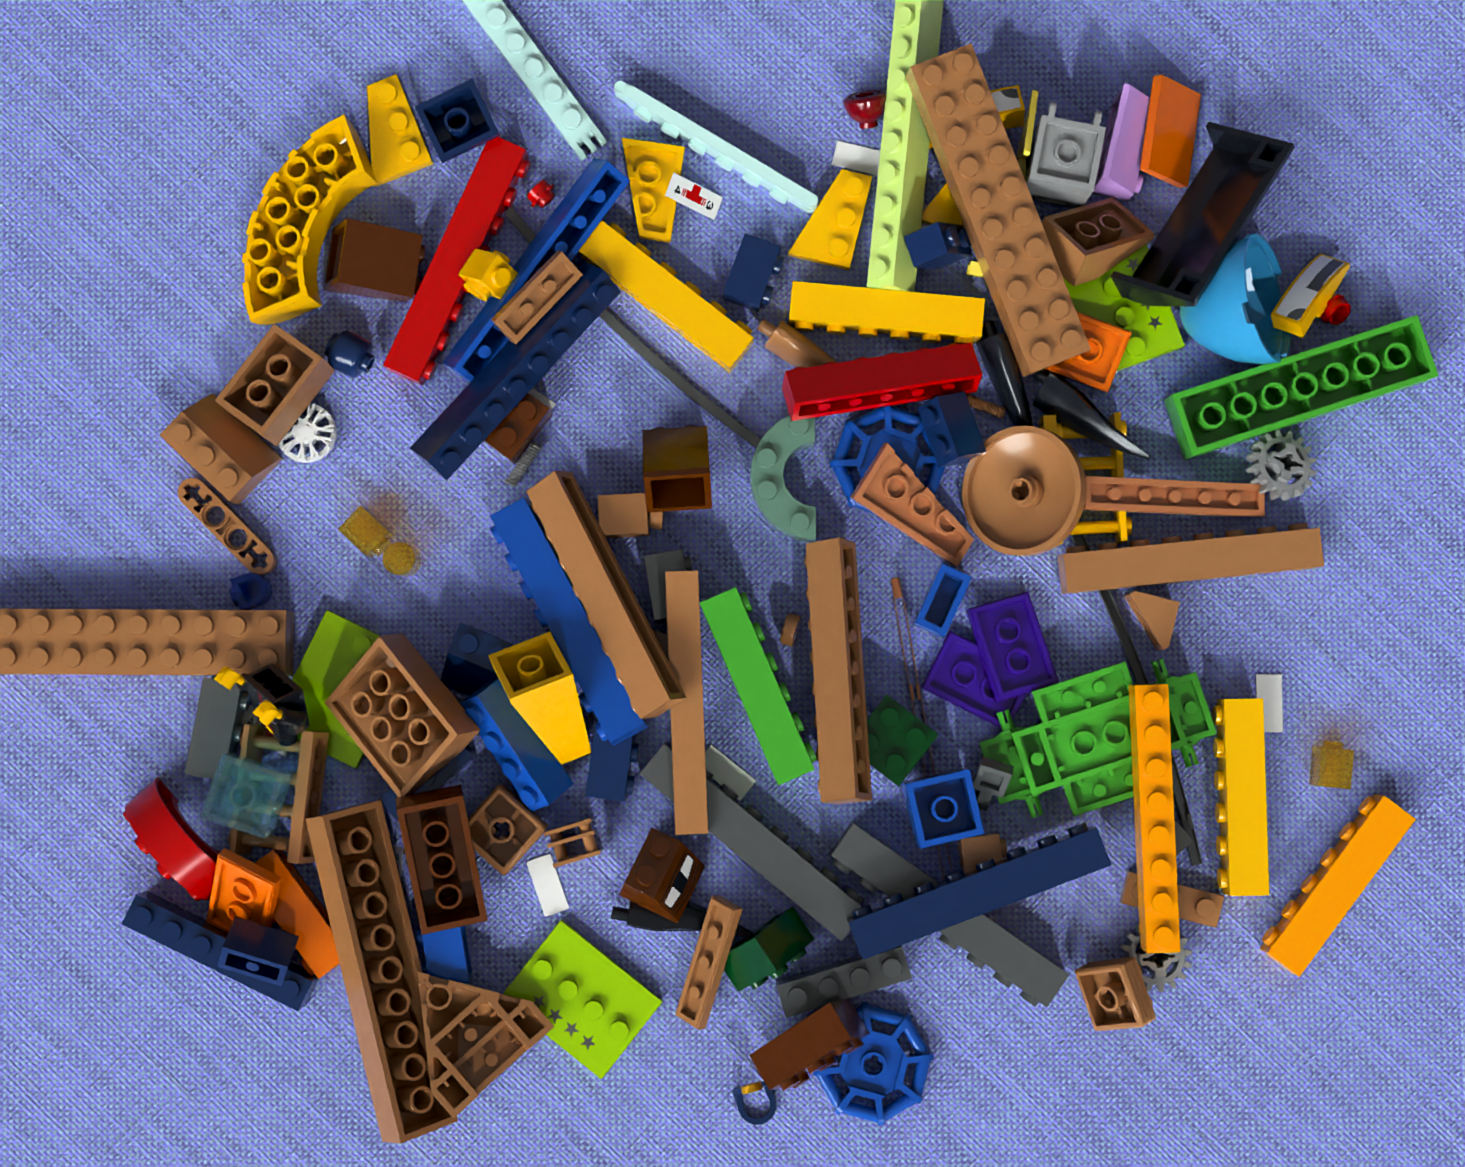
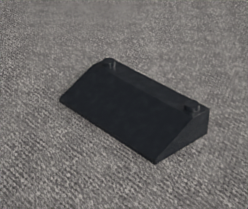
(1206, 219)

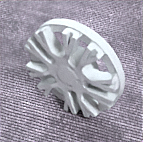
(308, 433)

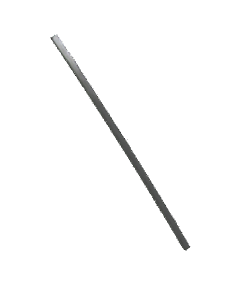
(651, 358)
(1140, 678)

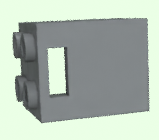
(1064, 159)

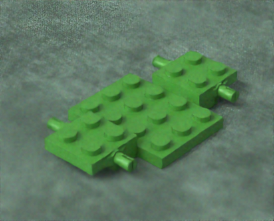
(1088, 737)

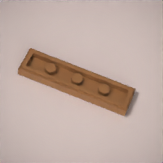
(708, 961)

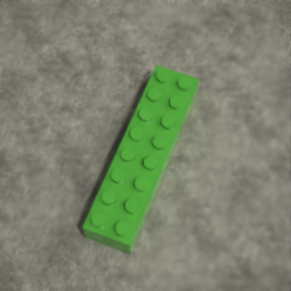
(1300, 387)

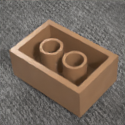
(275, 385)

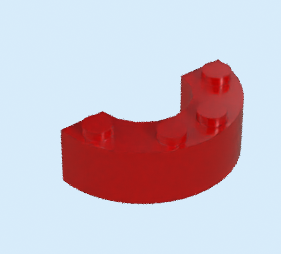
(171, 840)

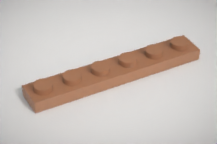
(1174, 497)

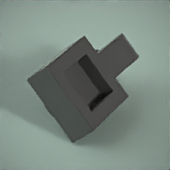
(991, 779)

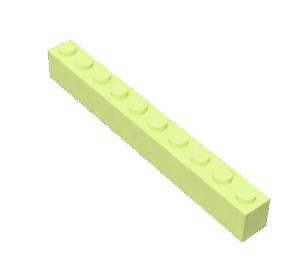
(903, 148)

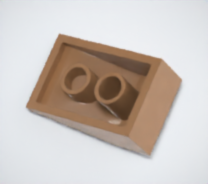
(1094, 238)

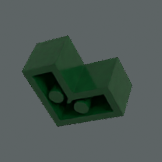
(768, 950)

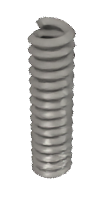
(524, 463)

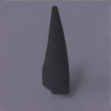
(1005, 374)
(1079, 414)
(643, 918)

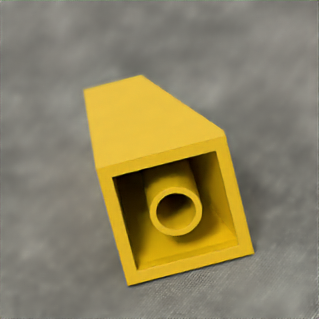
(544, 694)

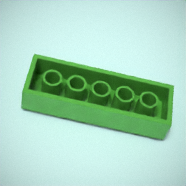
(757, 685)

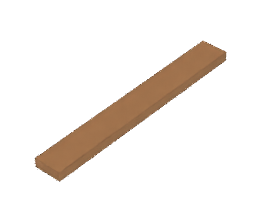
(688, 715)

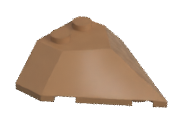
(473, 1037)

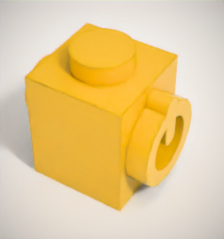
(487, 274)

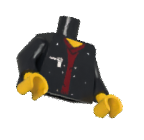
(276, 700)

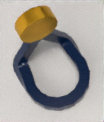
(749, 1088)

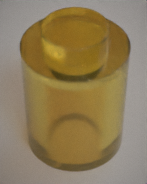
(401, 559)

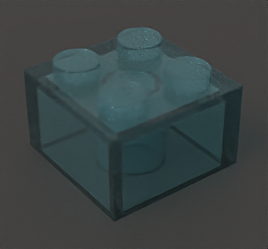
(247, 795)

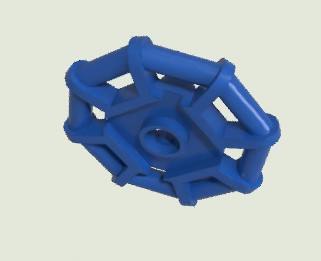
(902, 442)
(884, 1079)

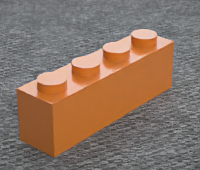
(303, 915)

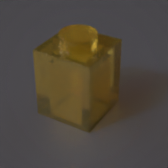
(366, 532)
(1331, 765)

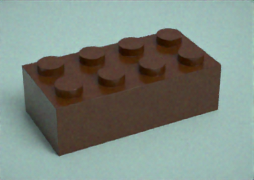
(441, 859)

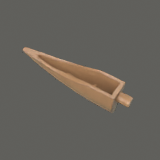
(793, 345)

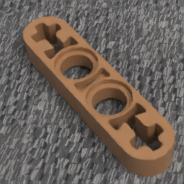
(229, 524)

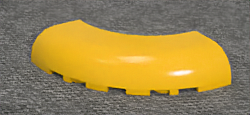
(295, 218)

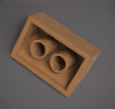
(221, 448)

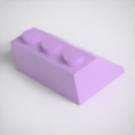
(1123, 145)

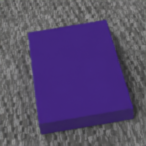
(1012, 646)
(962, 680)

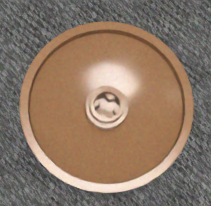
(1024, 491)

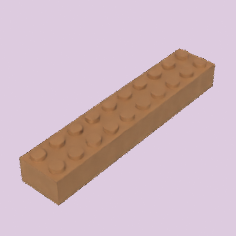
(997, 210)
(144, 641)
(377, 965)

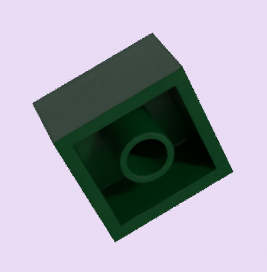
(896, 739)

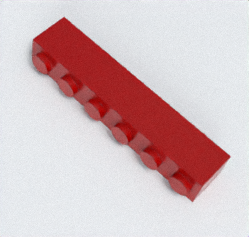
(880, 381)

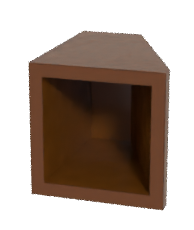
(373, 261)
(676, 469)

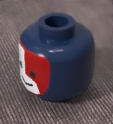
(349, 353)

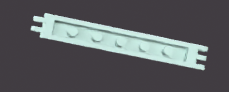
(536, 74)
(726, 155)

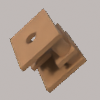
(623, 515)
(558, 841)

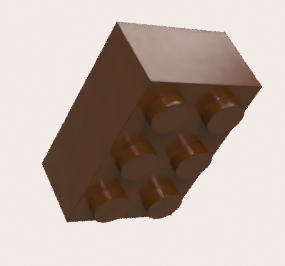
(810, 1045)

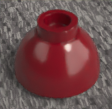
(865, 107)

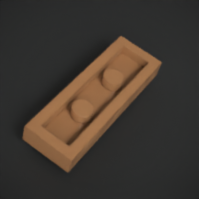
(536, 297)
(1193, 903)

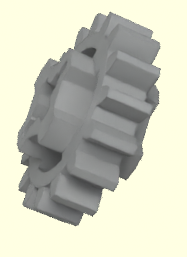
(1280, 465)
(1158, 970)

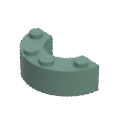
(768, 483)

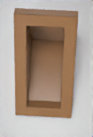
(1155, 615)

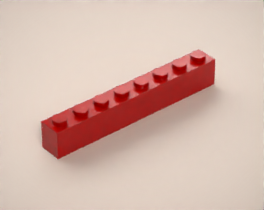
(442, 289)

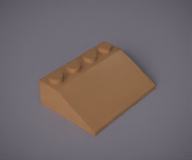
(401, 714)

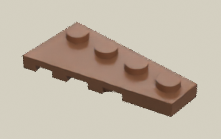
(904, 502)

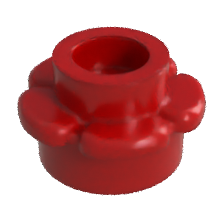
(541, 194)
(1336, 310)

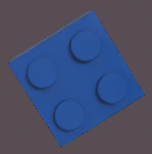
(942, 808)

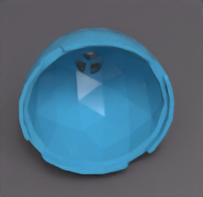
(1237, 306)

